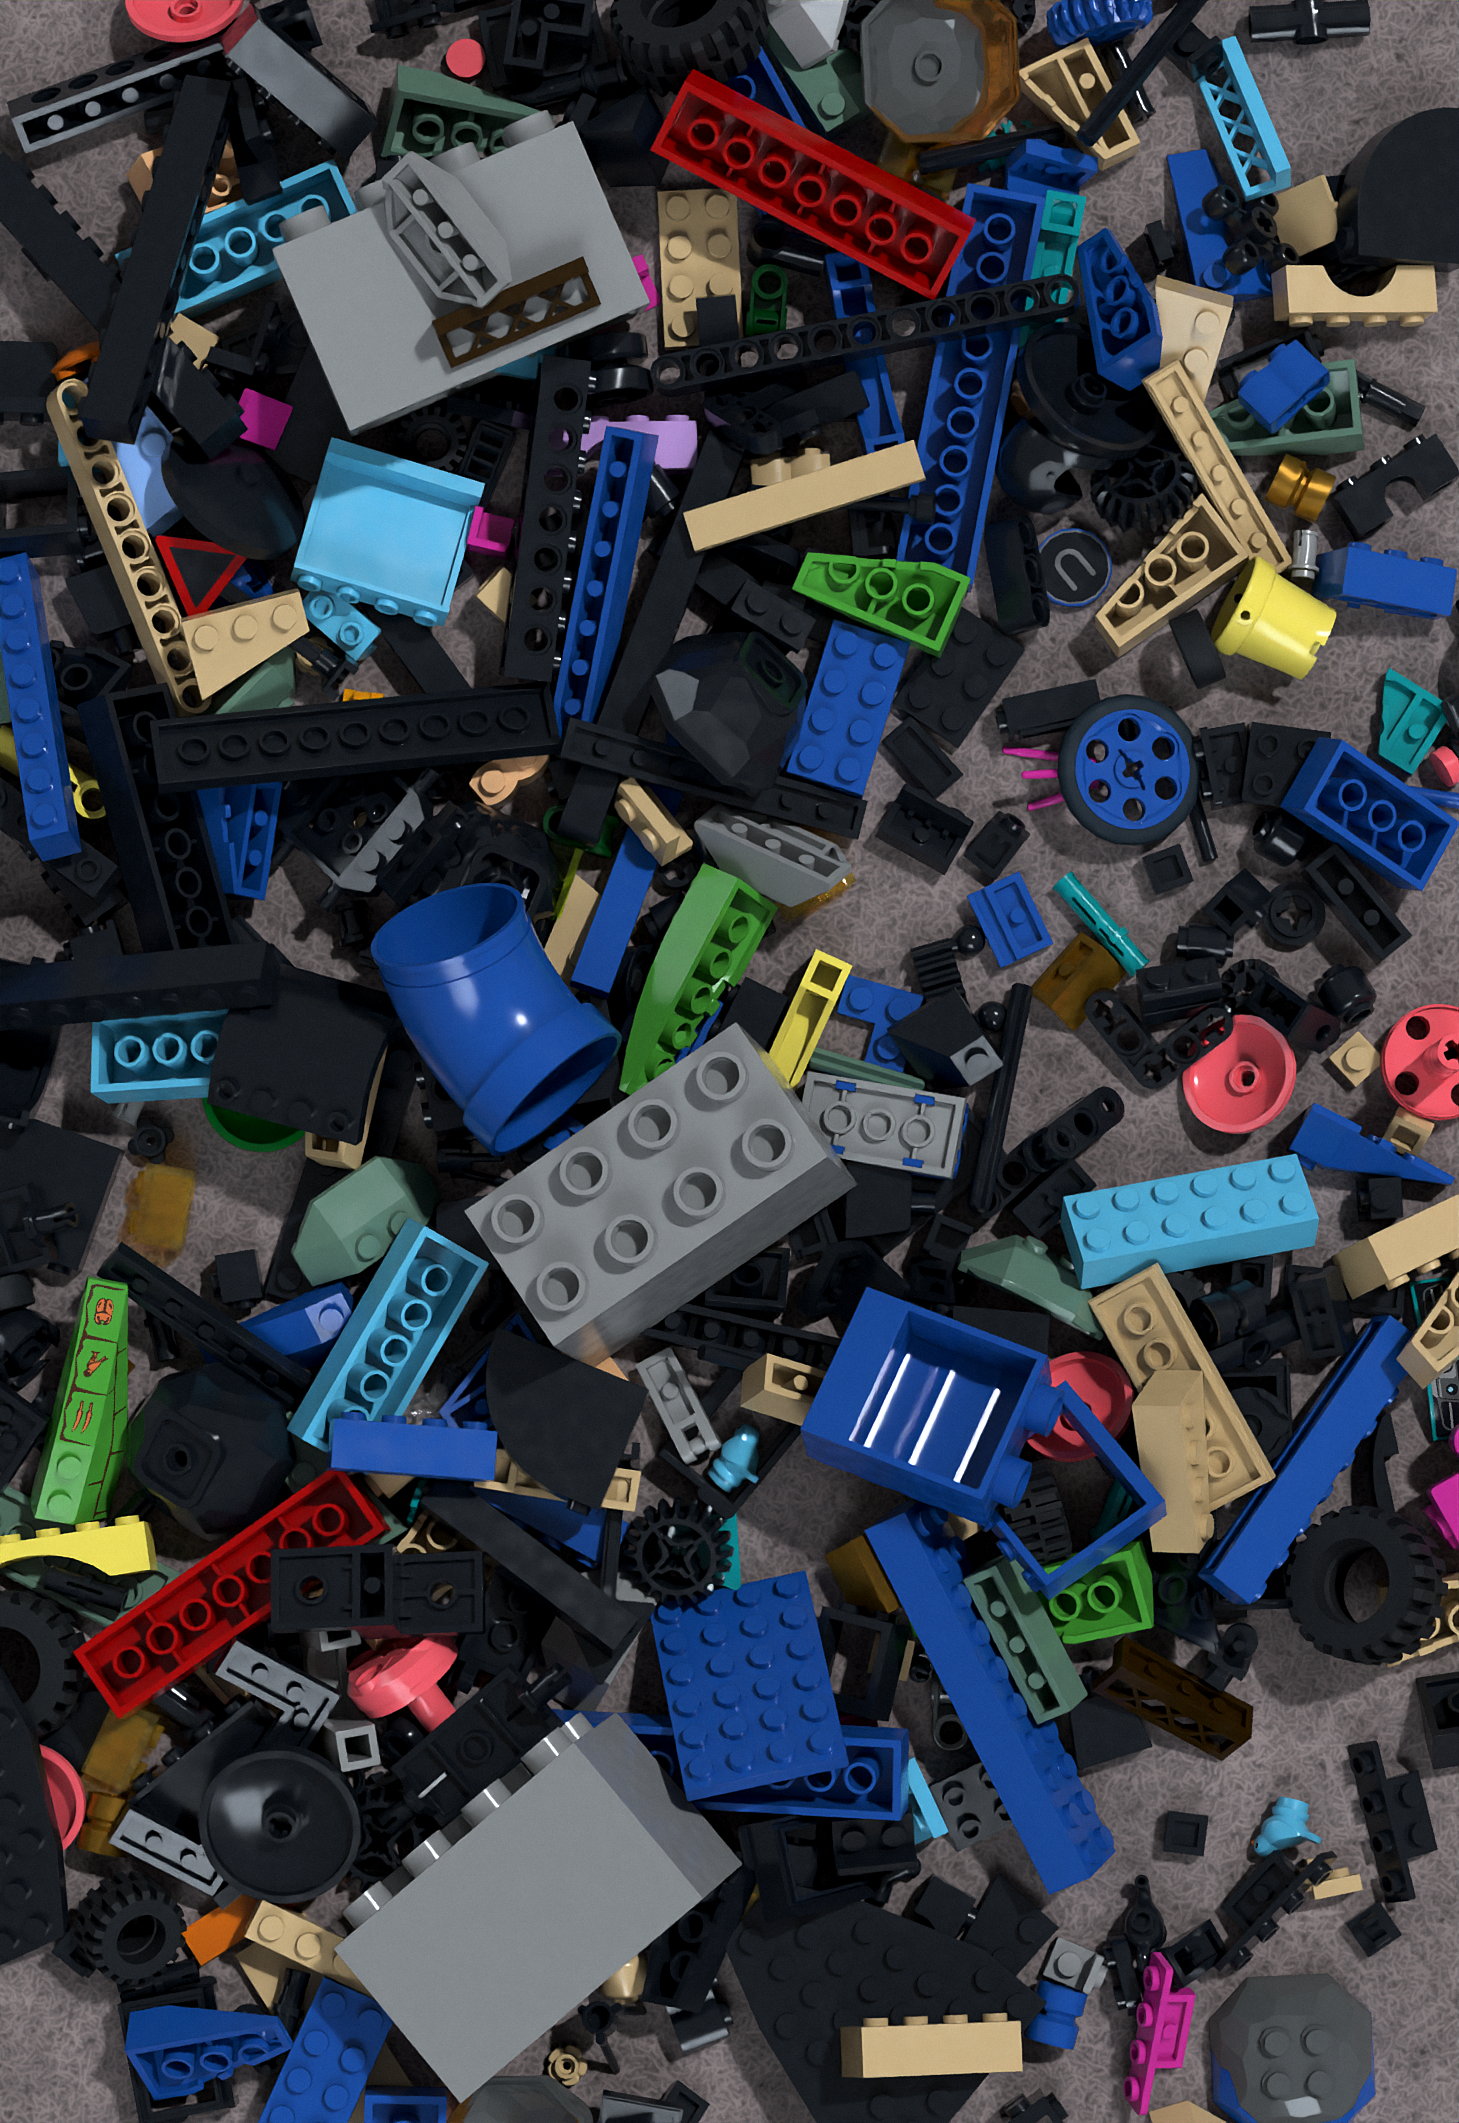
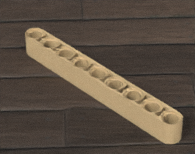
(130, 530)

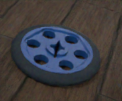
(1077, 771)

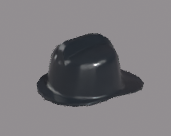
(633, 974)

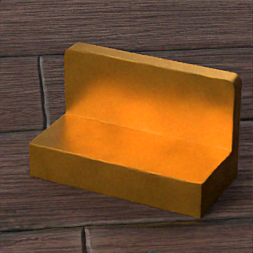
(1074, 977)

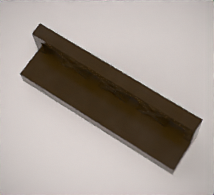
(510, 297)
(1183, 1696)

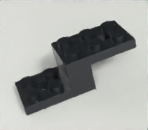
(377, 1591)

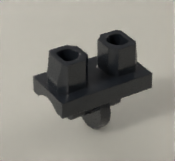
(1239, 1645)

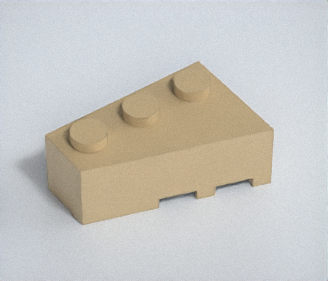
(1068, 90)

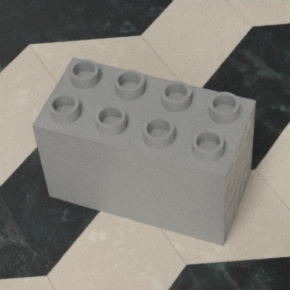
(375, 312)
(660, 1197)
(535, 1904)

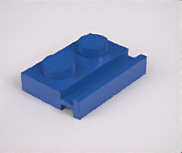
(1009, 920)

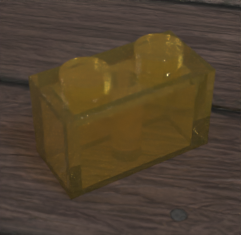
(163, 1206)
(122, 1746)

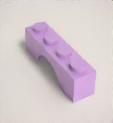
(675, 447)

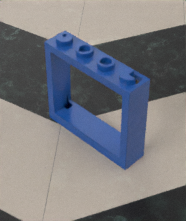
(1126, 1472)

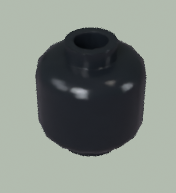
(1281, 837)
(1347, 993)

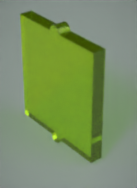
(567, 882)

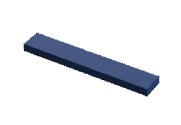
(619, 908)

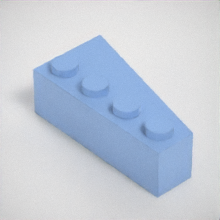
(143, 474)

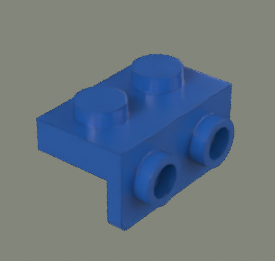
(1044, 167)

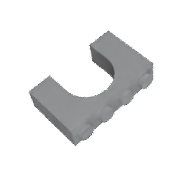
(345, 1735)

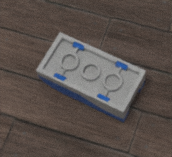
(888, 1124)

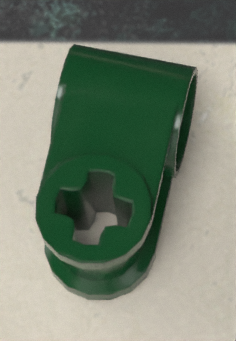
(767, 311)
(601, 849)

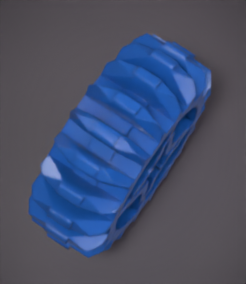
(1096, 19)

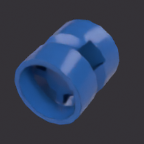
(1056, 2021)

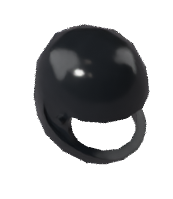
(1036, 466)

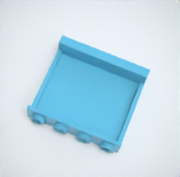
(386, 532)

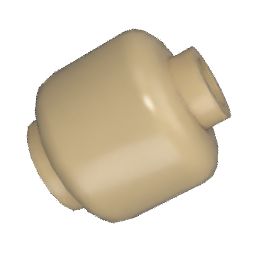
(627, 1982)

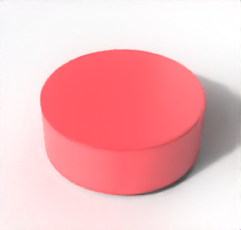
(466, 59)
(1446, 765)

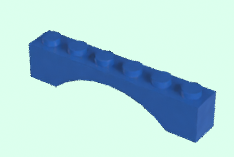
(852, 295)

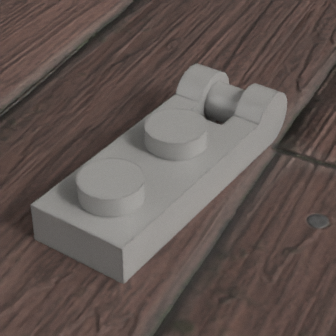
(678, 1403)

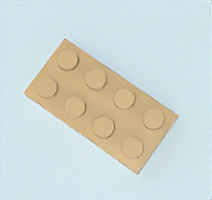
(696, 258)

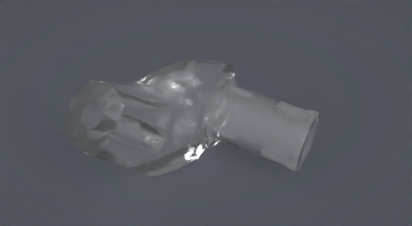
(427, 1404)

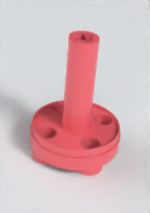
(1424, 1062)
(404, 1675)

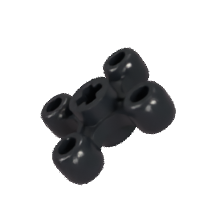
(1249, 231)

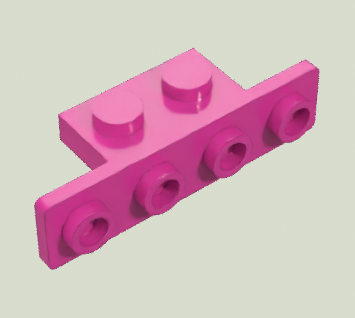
(1161, 2031)

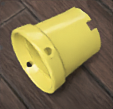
(1272, 621)

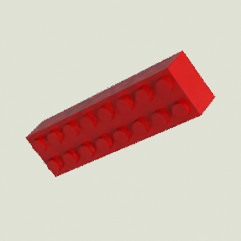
(813, 184)
(222, 1594)

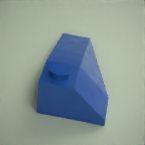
(1202, 238)

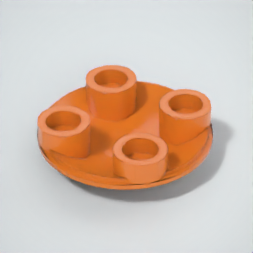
(76, 361)

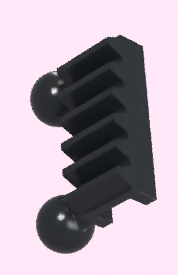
(938, 972)

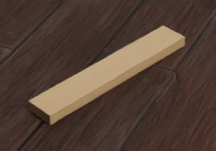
(1214, 464)
(804, 496)

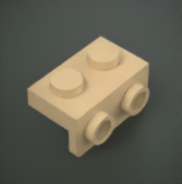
(651, 822)

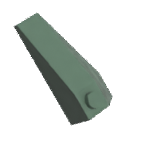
(826, 90)

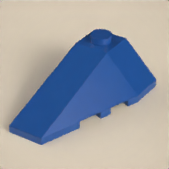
(1120, 312)
(1336, 1145)
(304, 1326)
(186, 2046)

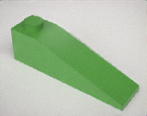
(891, 596)

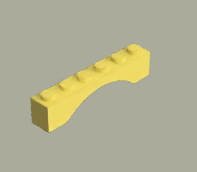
(808, 1015)
(115, 1549)

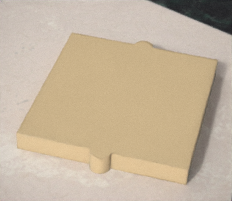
(1307, 216)

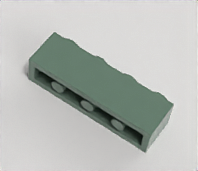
(1025, 1638)

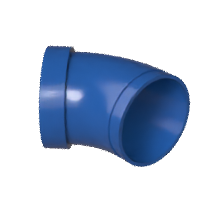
(491, 1012)

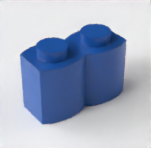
(1282, 386)

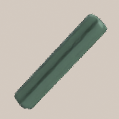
(852, 1068)

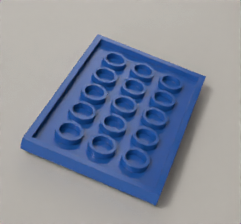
(748, 1687)

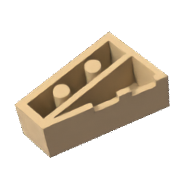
(1192, 328)
(240, 636)
(572, 930)
(1401, 1249)

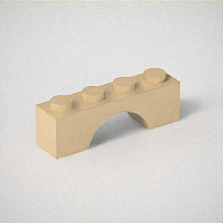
(1309, 295)
(300, 1940)

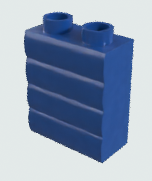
(931, 1408)

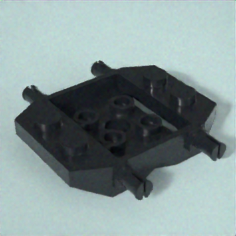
(346, 853)

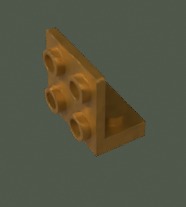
(862, 1577)

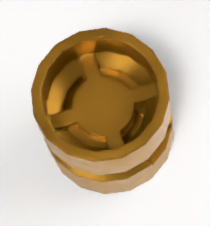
(1300, 488)
(102, 1813)

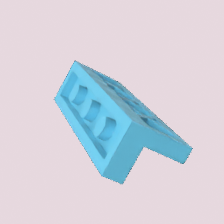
(1258, 121)

